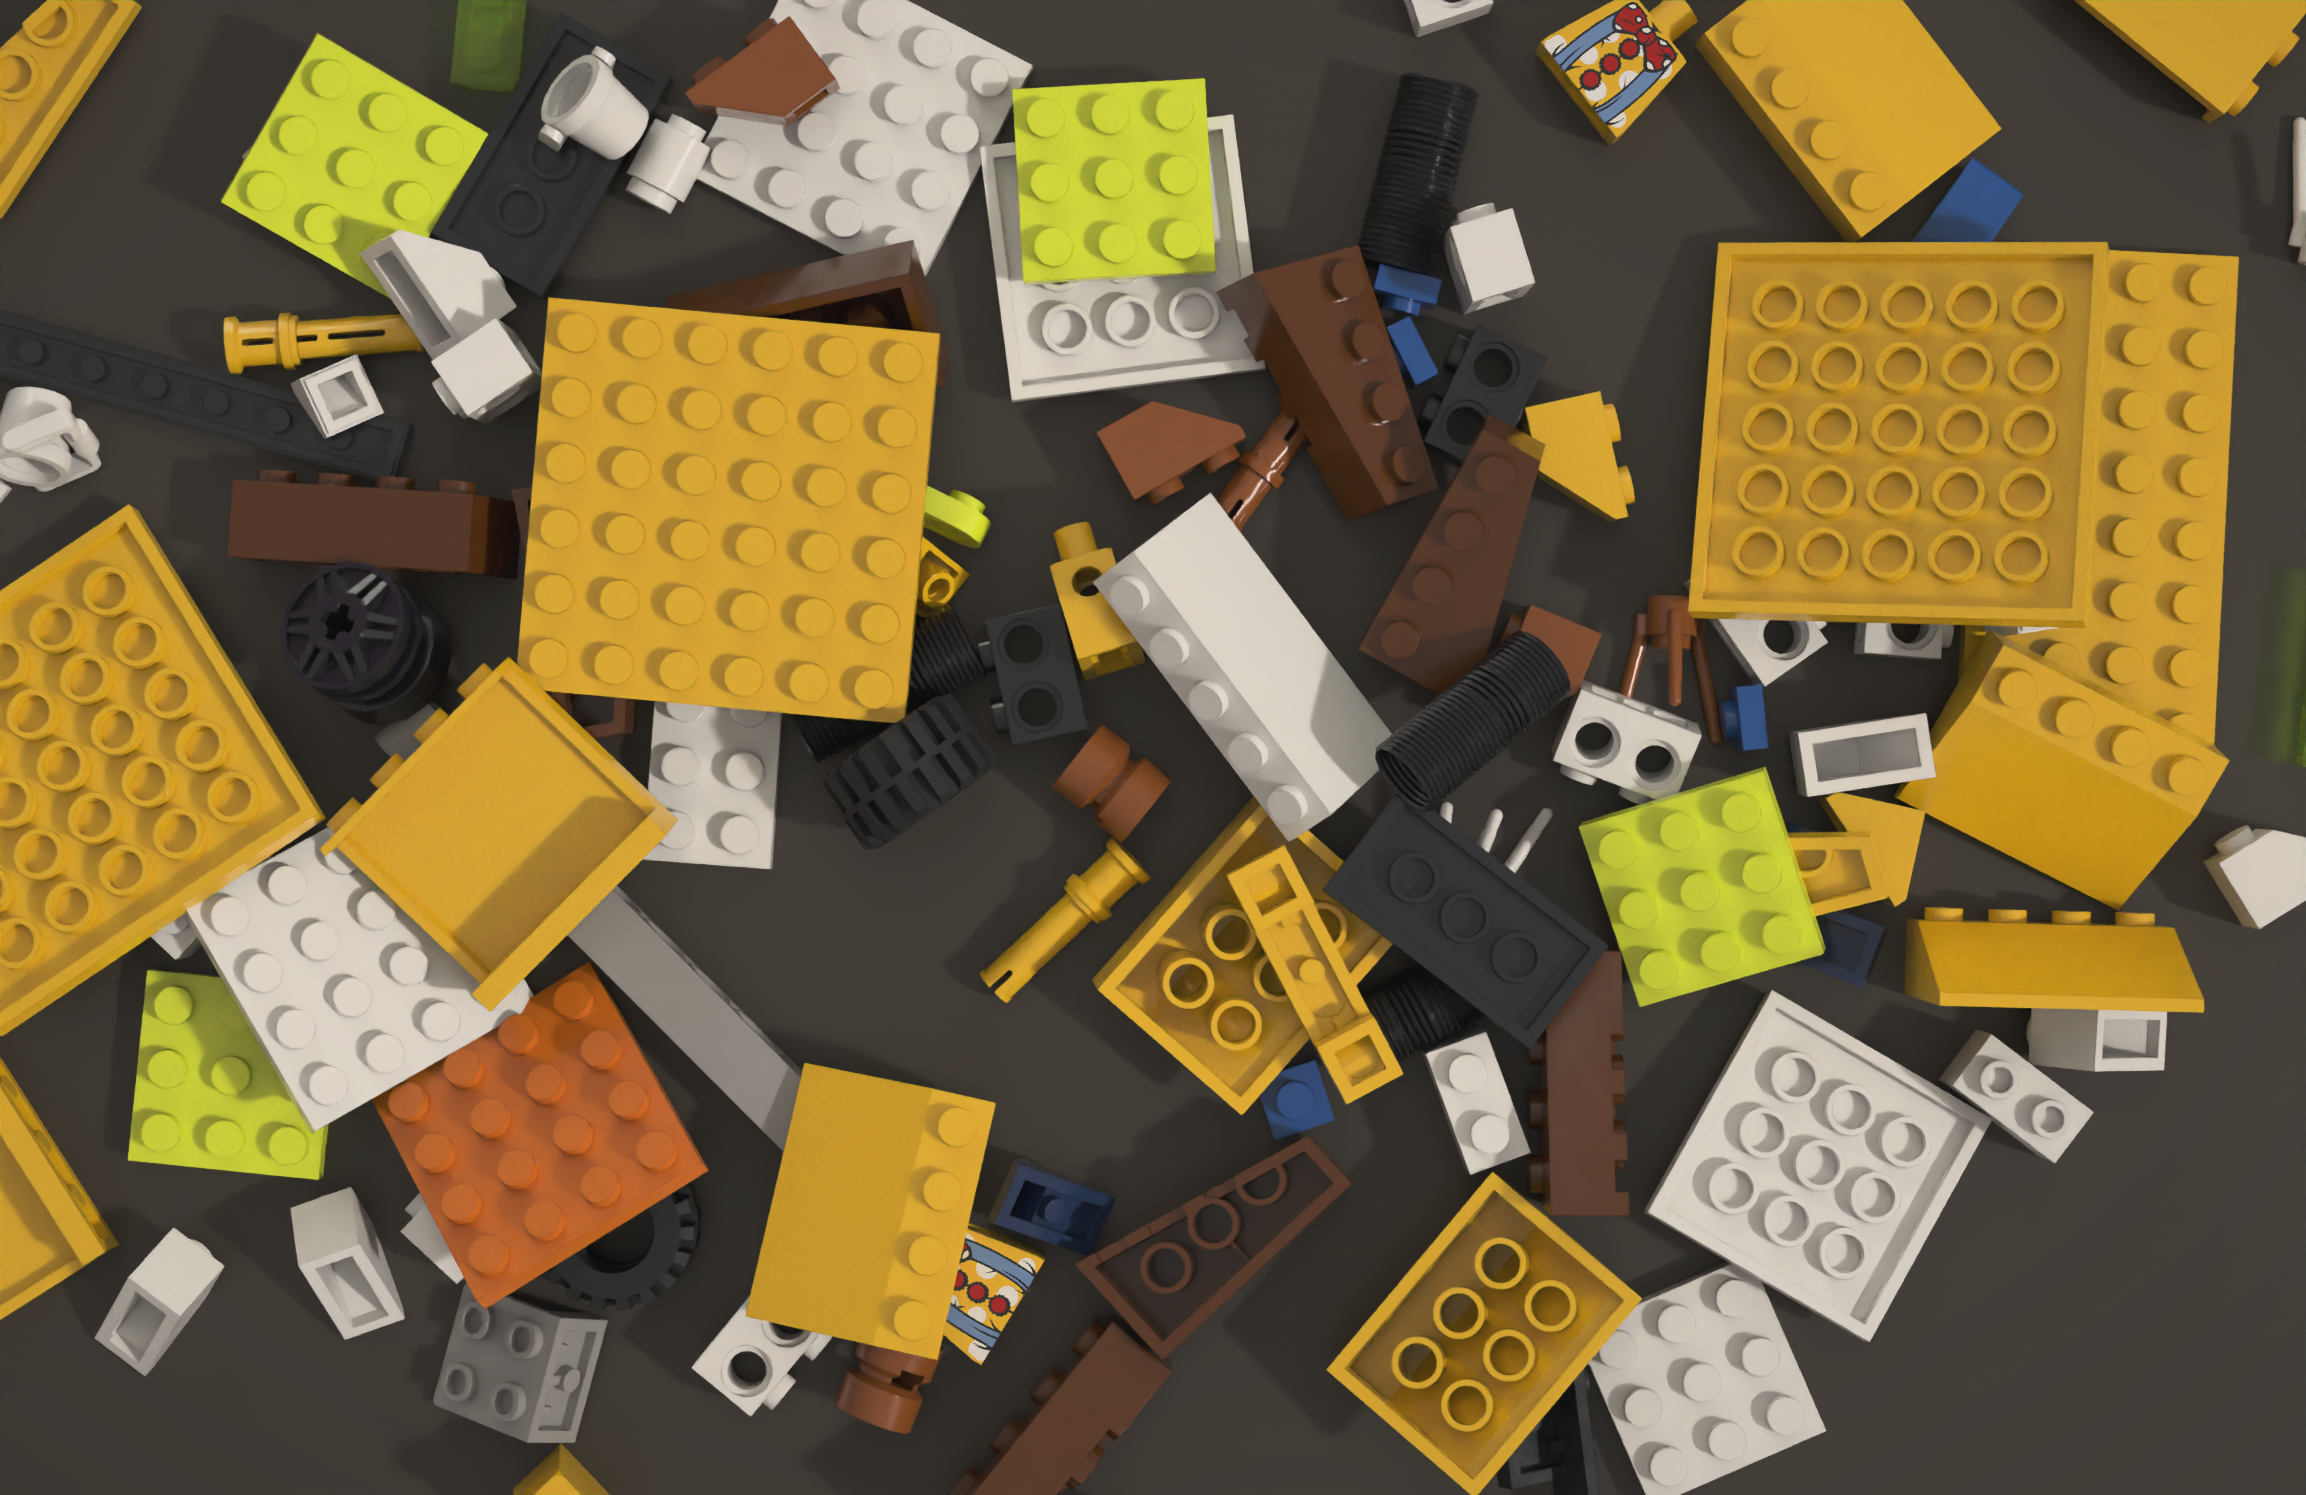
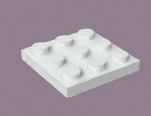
(1703, 1382)

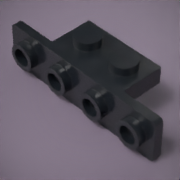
(1558, 1448)

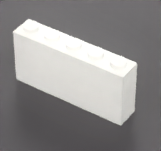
(1247, 666)

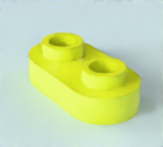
(956, 517)

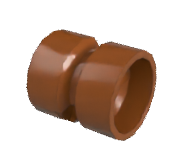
(1111, 783)
(885, 1387)

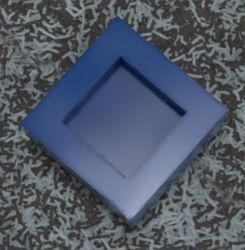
(1405, 291)
(1411, 353)
(1744, 718)
(1296, 1100)

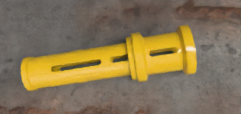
(288, 336)
(1086, 900)

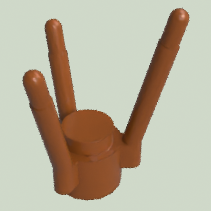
(1674, 631)

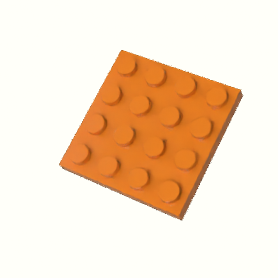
(539, 1136)

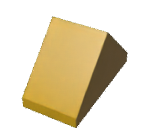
(1894, 831)

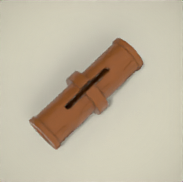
(1261, 468)

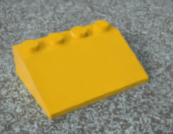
(1849, 100)
(2062, 772)
(2048, 962)
(1202, 977)
(870, 1210)
(1484, 1334)

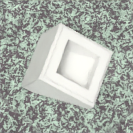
(338, 396)

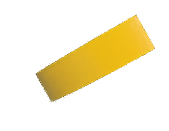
(1313, 974)

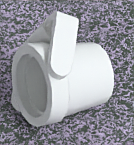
(592, 108)
(38, 437)

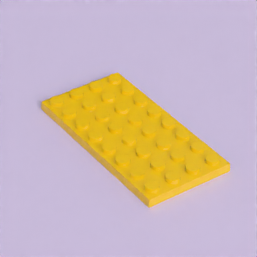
(2156, 491)

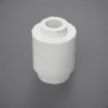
(668, 163)

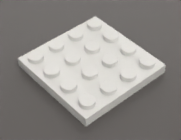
(886, 149)
(1120, 330)
(338, 979)
(1818, 1165)

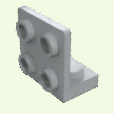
(520, 1368)

